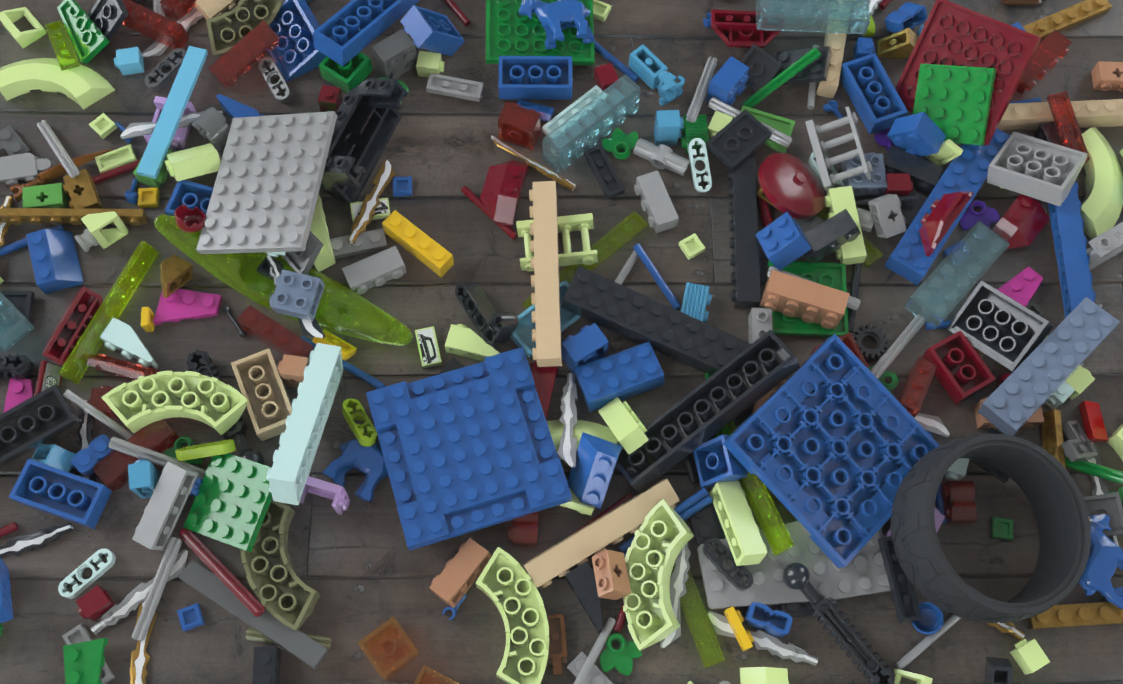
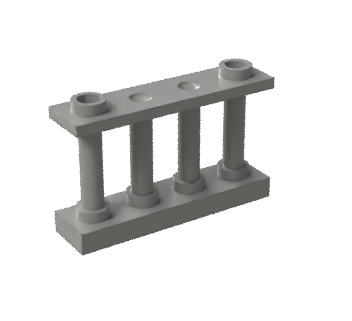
(820, 147)
(1105, 246)

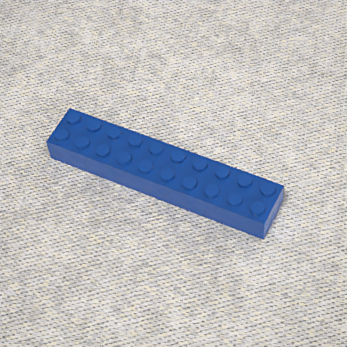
(963, 174)

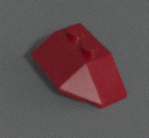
(740, 29)
(504, 190)
(941, 218)
(1022, 221)
(72, 325)

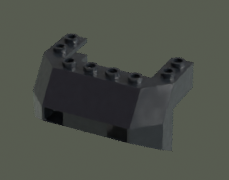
(360, 136)

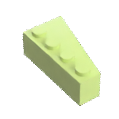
(320, 230)

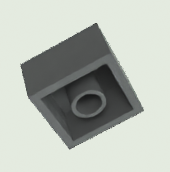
(395, 55)

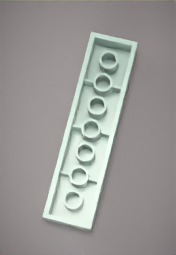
(305, 424)

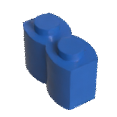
(906, 17)
(88, 458)
(773, 622)

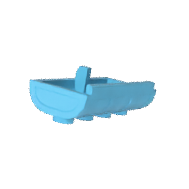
(523, 333)

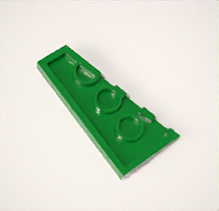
(83, 32)
(84, 661)

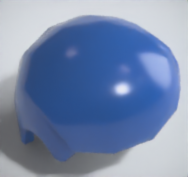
(931, 620)

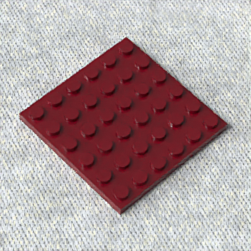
(970, 39)

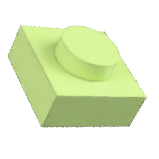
(103, 125)
(691, 246)

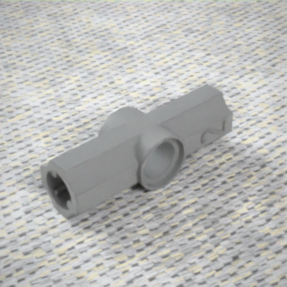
(661, 156)

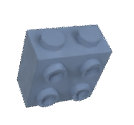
(860, 184)
(297, 295)

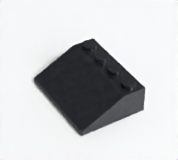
(1000, 326)

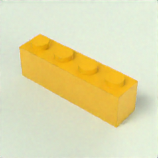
(418, 243)

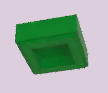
(1001, 528)

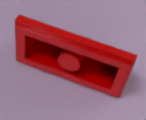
(1093, 421)

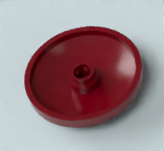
(791, 186)

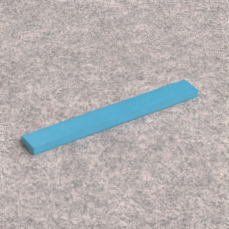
(172, 112)

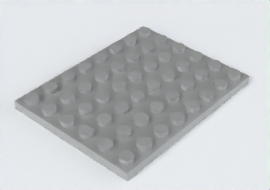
(268, 184)

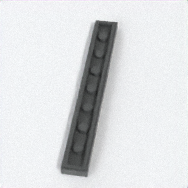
(292, 641)

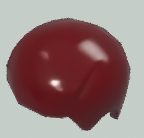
(189, 219)

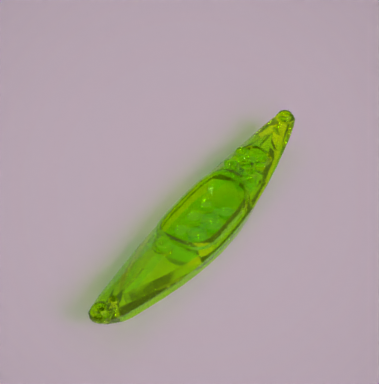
(239, 272)

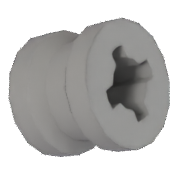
(86, 240)

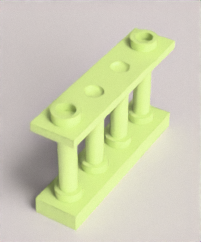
(566, 224)

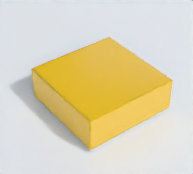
(148, 197)
(147, 319)

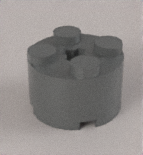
(213, 126)

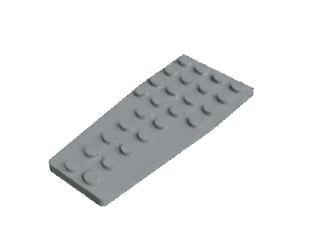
(860, 577)

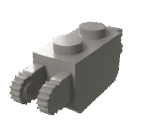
(22, 167)

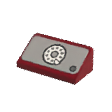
(48, 376)

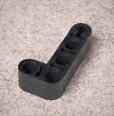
(491, 325)

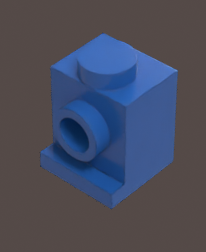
(863, 47)

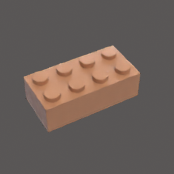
(804, 299)

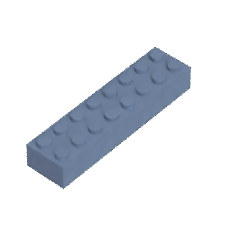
(1048, 367)

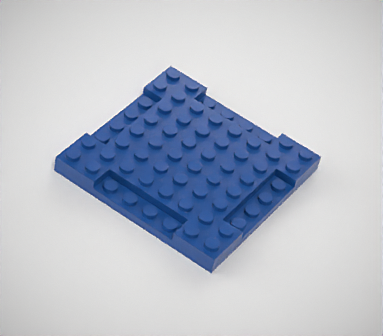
(467, 449)
(832, 449)

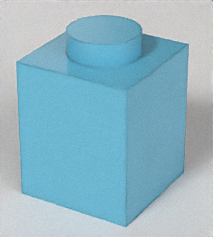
(129, 61)

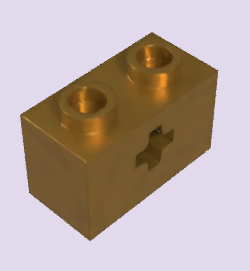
(84, 184)

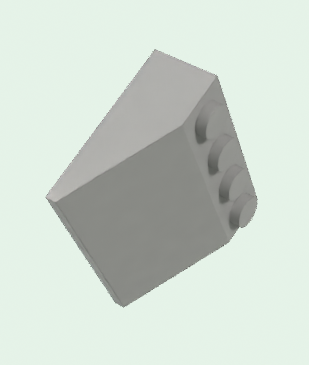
(1036, 168)

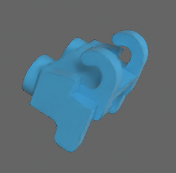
(668, 88)

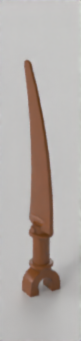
(53, 173)

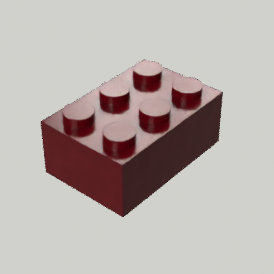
(959, 367)

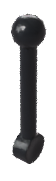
(226, 309)

